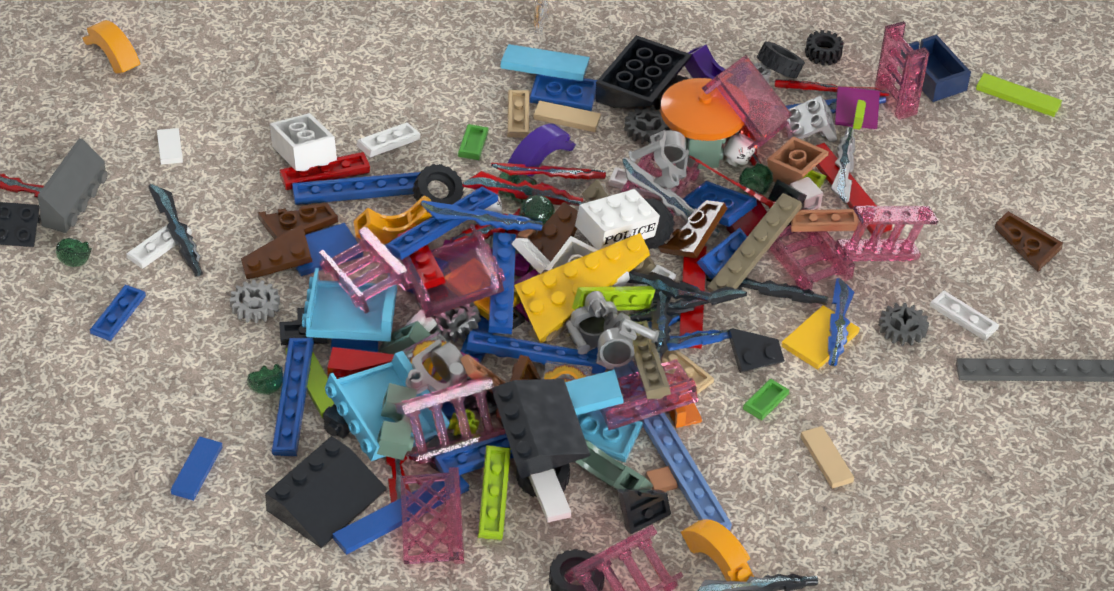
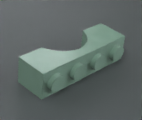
(612, 471)

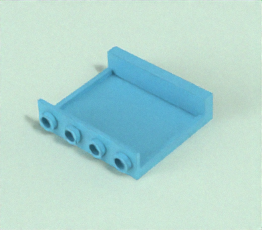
(333, 315)
(361, 401)

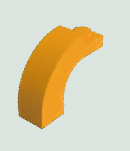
(114, 44)
(388, 227)
(720, 545)

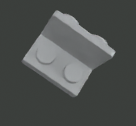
(811, 118)

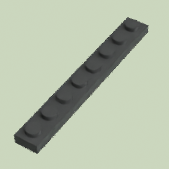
(1035, 370)

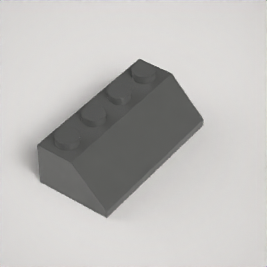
(71, 187)

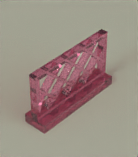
(639, 408)
(452, 510)

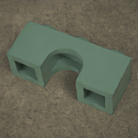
(395, 437)

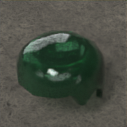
(757, 177)
(537, 208)
(73, 252)
(266, 380)

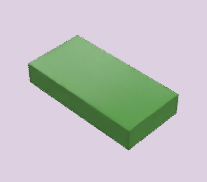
(473, 142)
(766, 399)

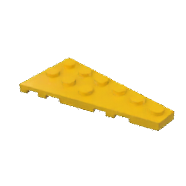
(551, 295)

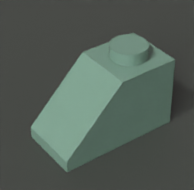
(404, 338)

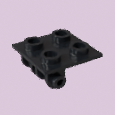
(18, 224)

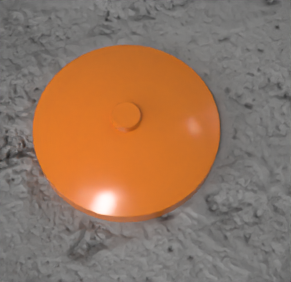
(698, 114)

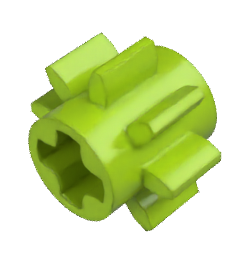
(473, 423)

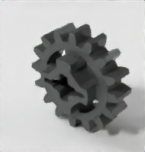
(644, 123)
(457, 322)
(903, 324)

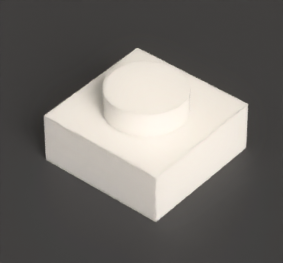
(428, 323)

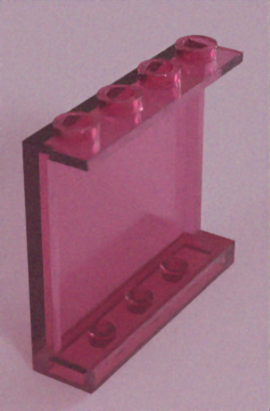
(751, 100)
(468, 273)

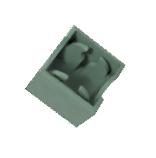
(707, 151)

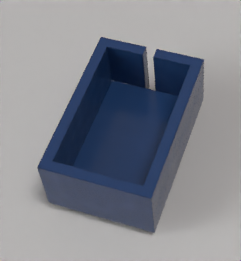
(944, 70)

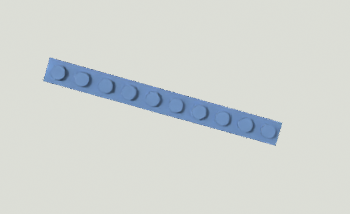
(679, 461)

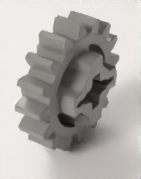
(254, 301)

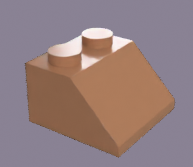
(795, 160)

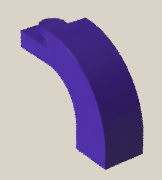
(703, 64)
(540, 144)

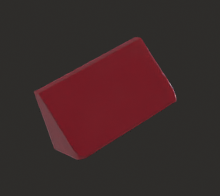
(749, 220)

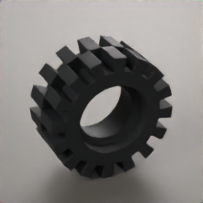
(822, 55)

